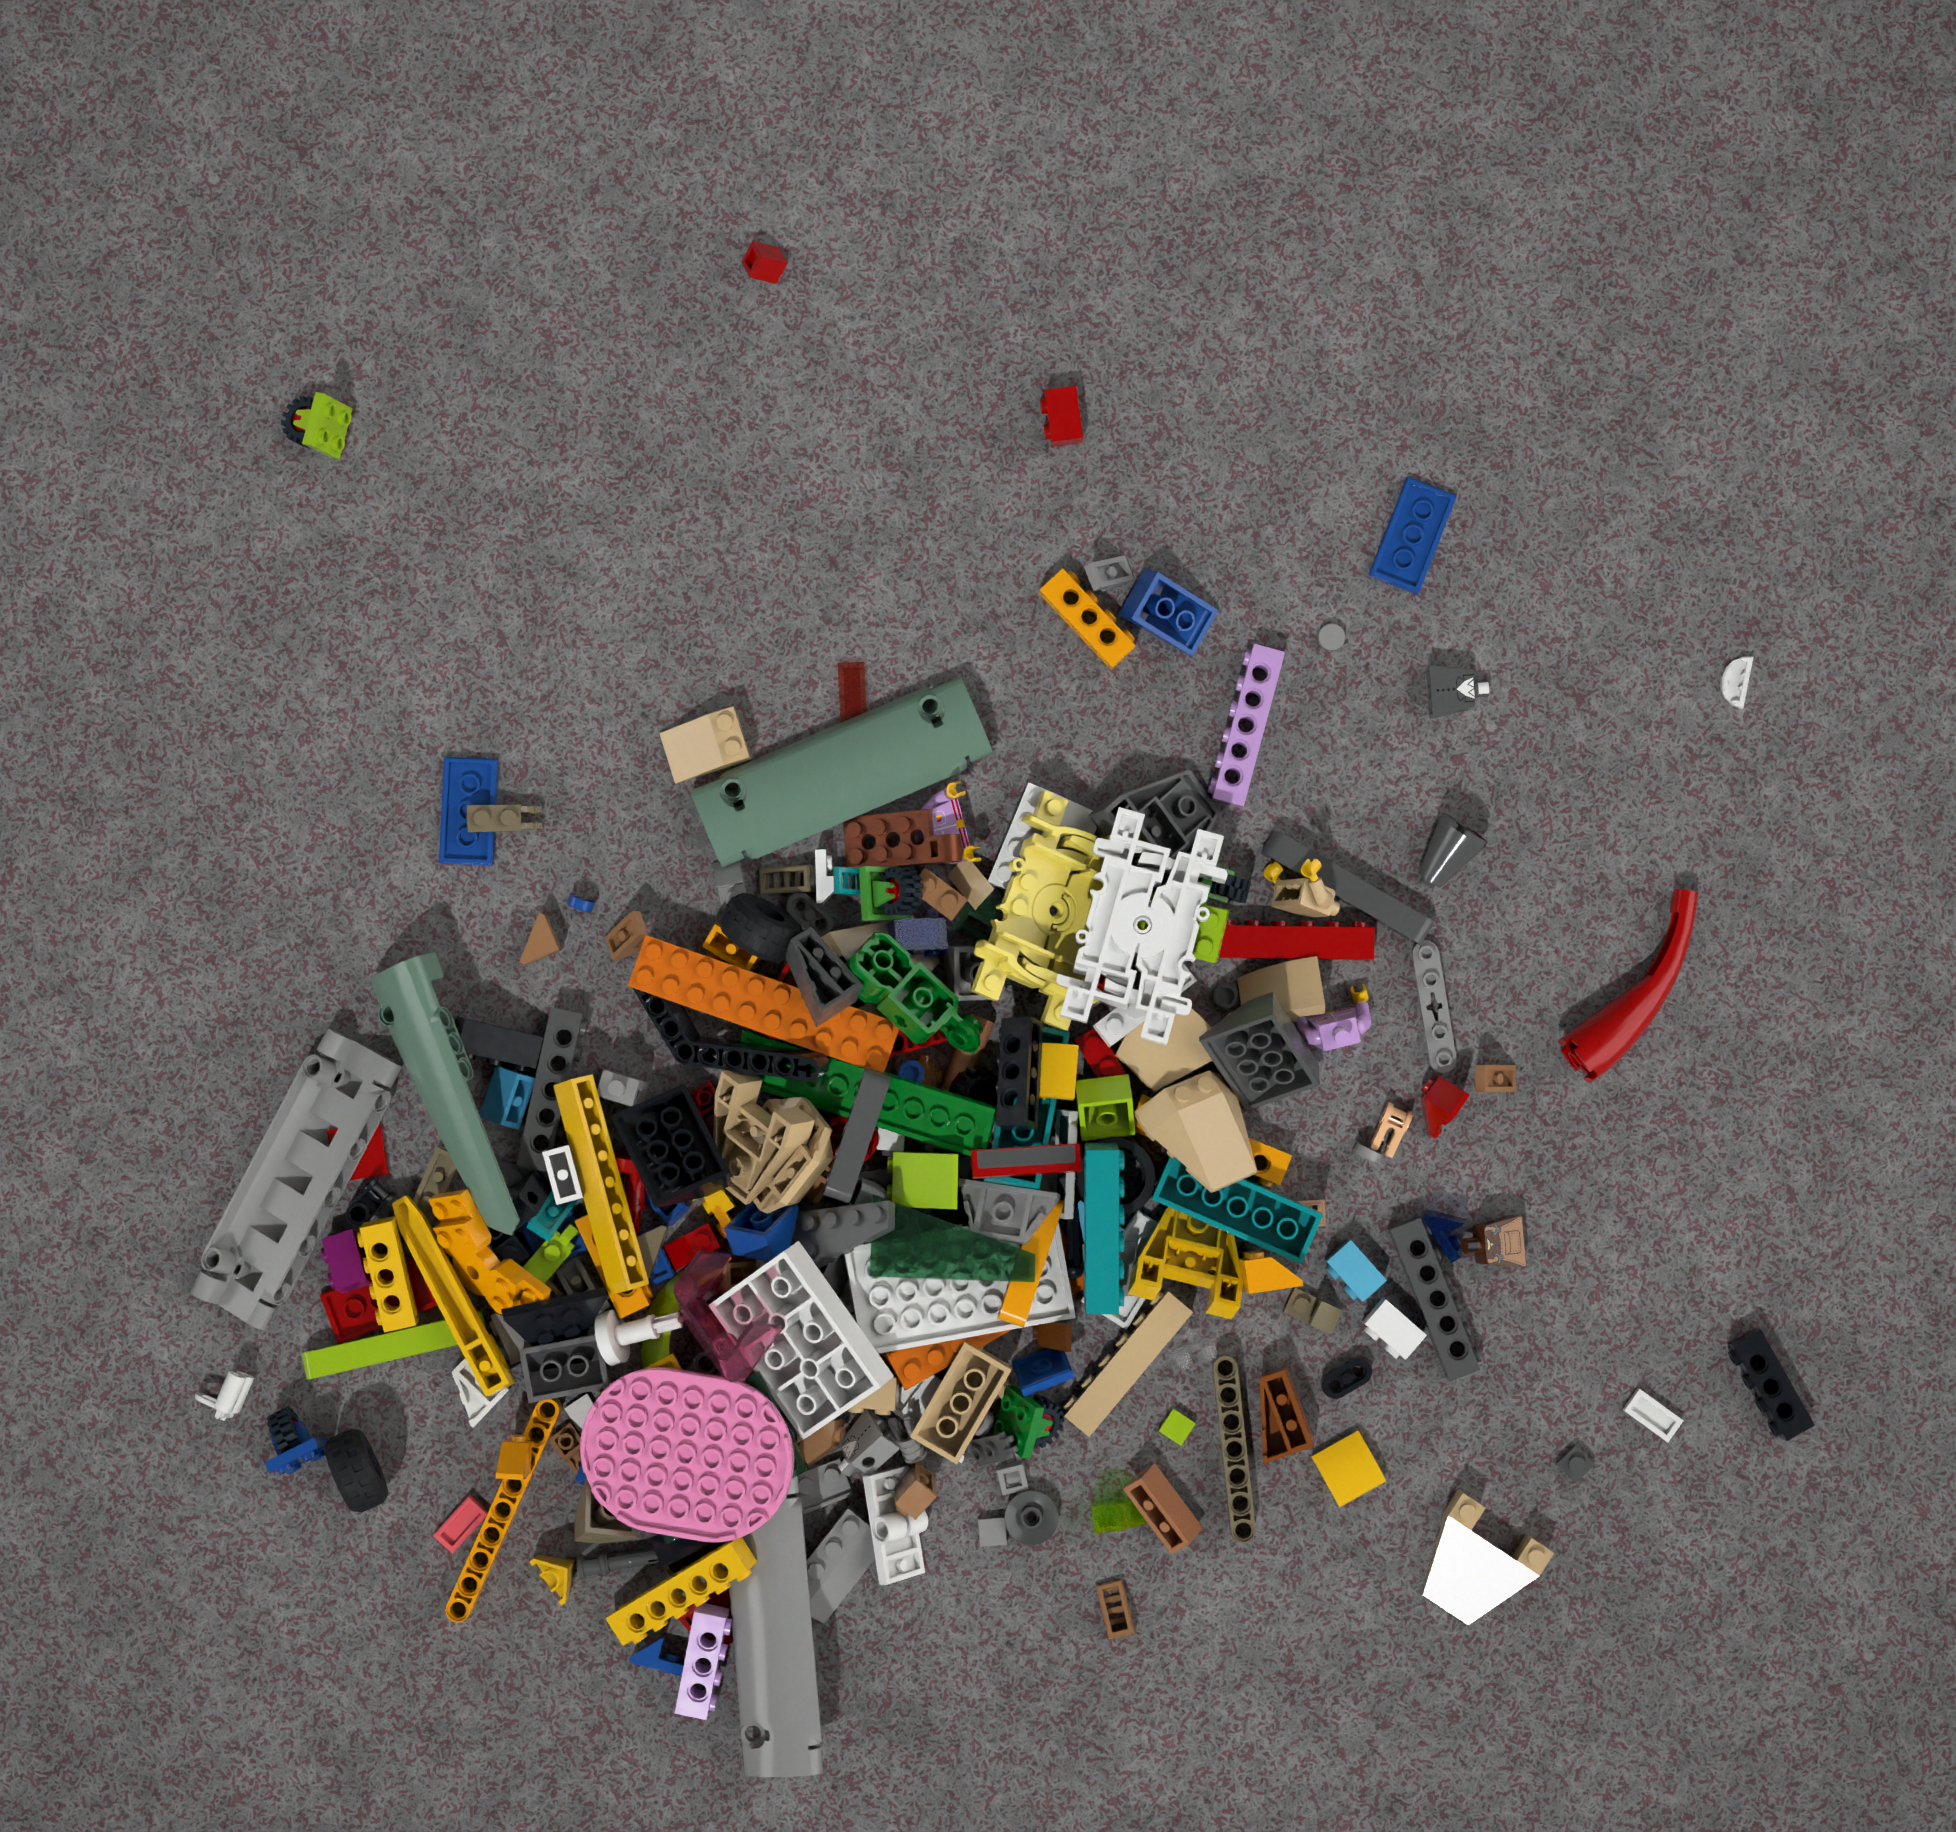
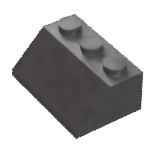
(563, 1368)

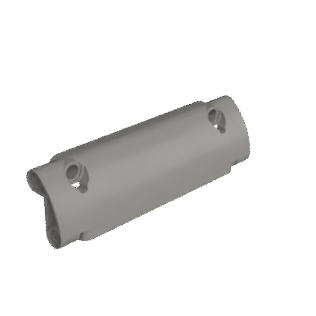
(296, 1179)
(777, 1650)

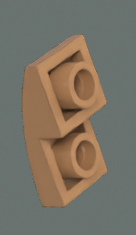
(568, 1446)

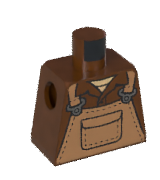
(1498, 1242)

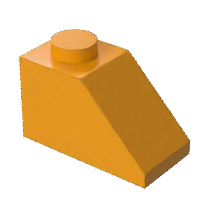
(515, 1458)

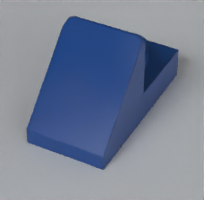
(651, 1657)

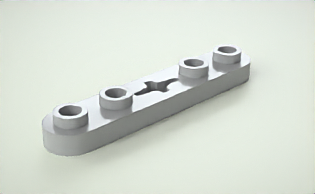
(1437, 1033)

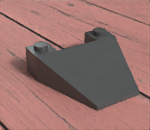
(1172, 812)

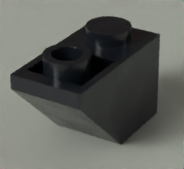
(509, 1246)

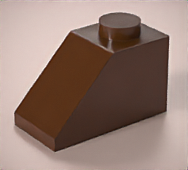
(1054, 1335)

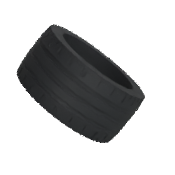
(1147, 1167)

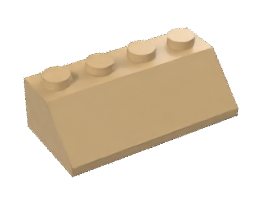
(961, 1402)

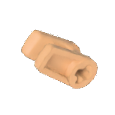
(1387, 1122)

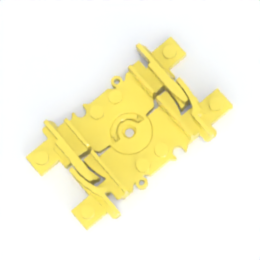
(1027, 922)

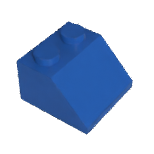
(761, 1234)

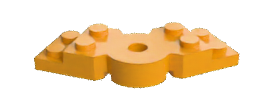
(466, 1239)

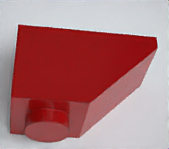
(685, 1248)

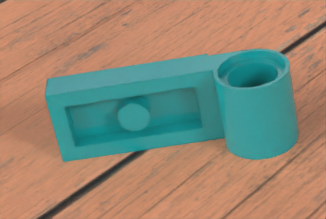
(550, 1217)

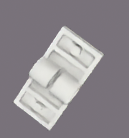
(893, 1534)

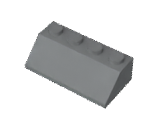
(839, 1562)

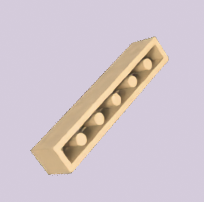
(1127, 1363)

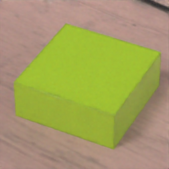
(1176, 1426)

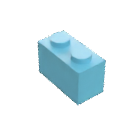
(1354, 1270)

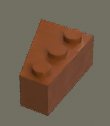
(1282, 1416)

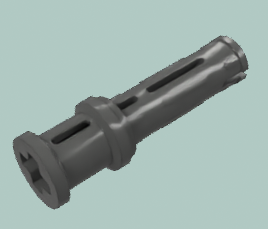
(607, 1562)

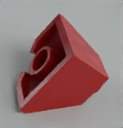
(1440, 1103)

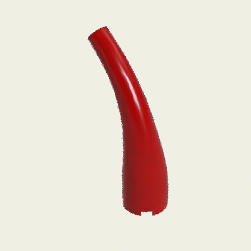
(1615, 1028)

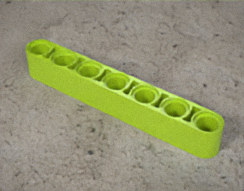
(378, 1348)

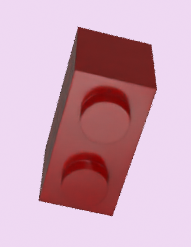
(1062, 416)
(1098, 1055)

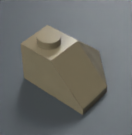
(596, 1523)

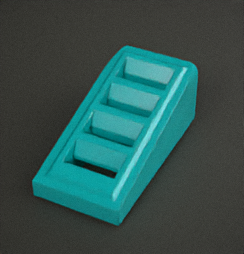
(837, 874)

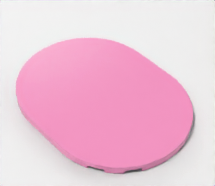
(687, 1454)

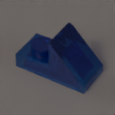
(1441, 1226)

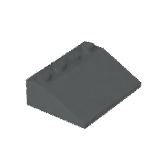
(1261, 1053)

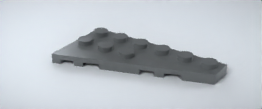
(840, 1229)

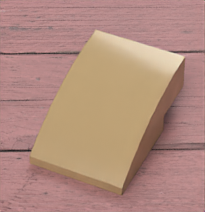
(1293, 983)

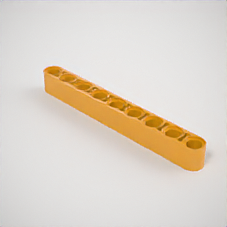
(499, 1521)

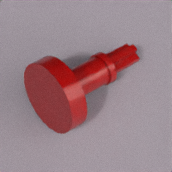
(633, 1187)

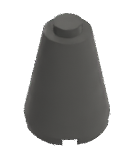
(1449, 851)

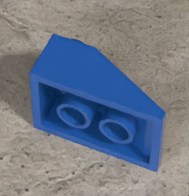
(1168, 611)

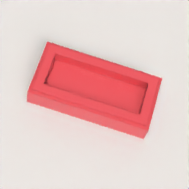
(461, 1524)

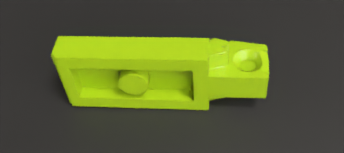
(552, 1254)

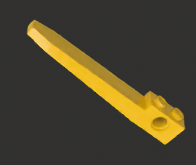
(452, 1299)

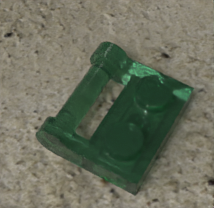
(985, 913)

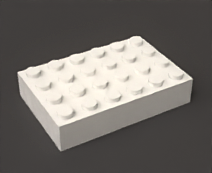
(821, 1356)

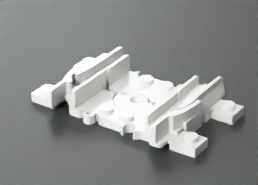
(1160, 947)

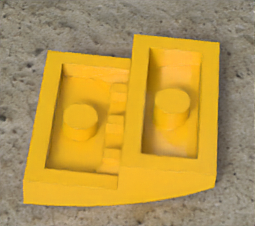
(1058, 1071)
(1348, 1469)

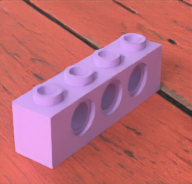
(691, 1700)

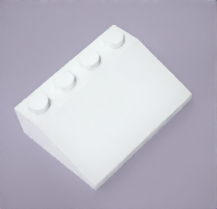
(1074, 817)

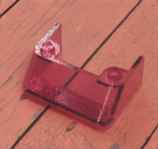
(730, 1355)

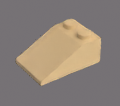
(705, 745)

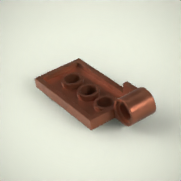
(933, 850)

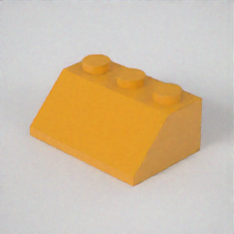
(1264, 1273)

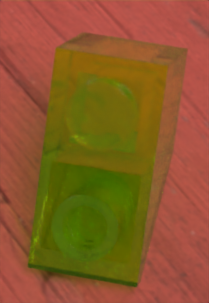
(1115, 1515)

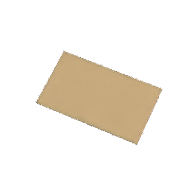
(970, 883)

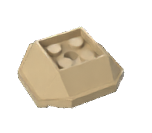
(805, 1163)

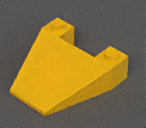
(1191, 1254)

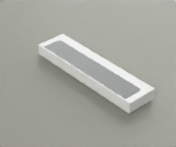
(1065, 1182)

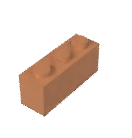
(1163, 1508)

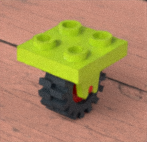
(318, 423)

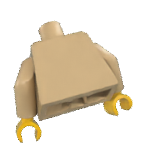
(1302, 895)

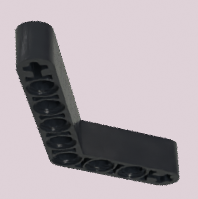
(726, 1049)

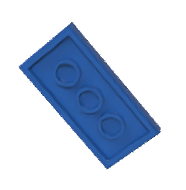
(1412, 535)
(466, 783)

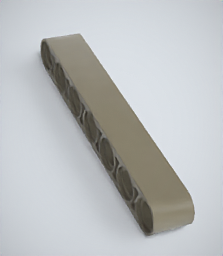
(1237, 1460)

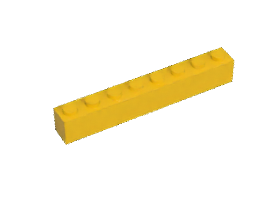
(601, 1184)

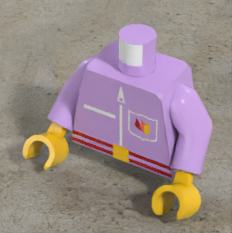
(949, 819)
(1339, 1026)

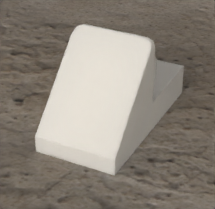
(824, 883)

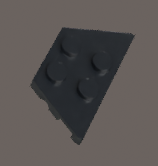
(556, 1317)

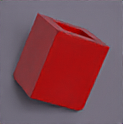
(764, 262)

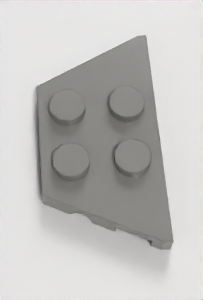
(1005, 1210)

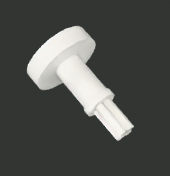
(615, 1336)

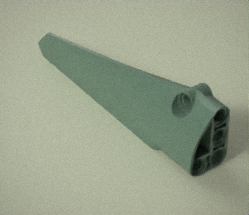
(440, 1074)

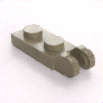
(500, 818)

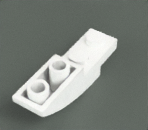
(1122, 1022)

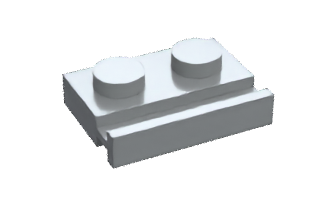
(823, 1486)

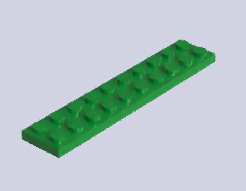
(907, 1109)

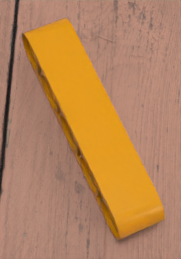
(1020, 1295)

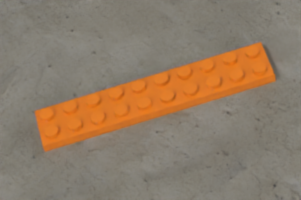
(760, 1004)

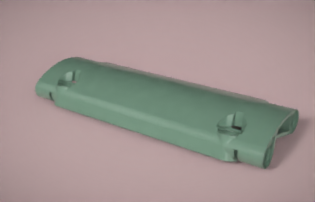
(841, 772)

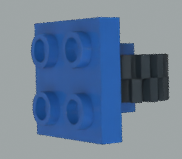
(291, 1442)

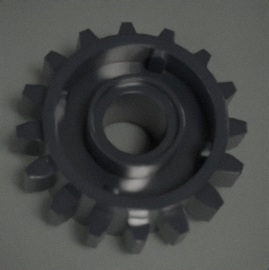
(976, 1084)

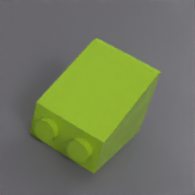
(924, 1179)

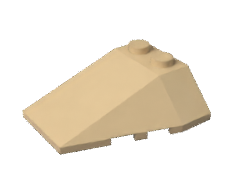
(1201, 1128)

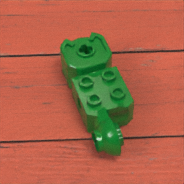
(911, 994)

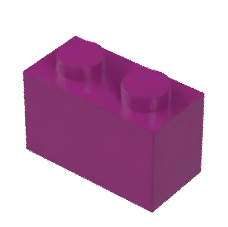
(345, 1262)

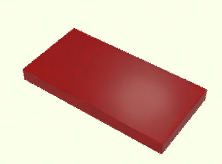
(354, 1311)

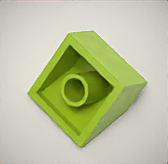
(1105, 1107)

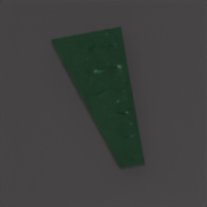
(941, 1250)

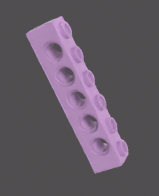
(1270, 661)

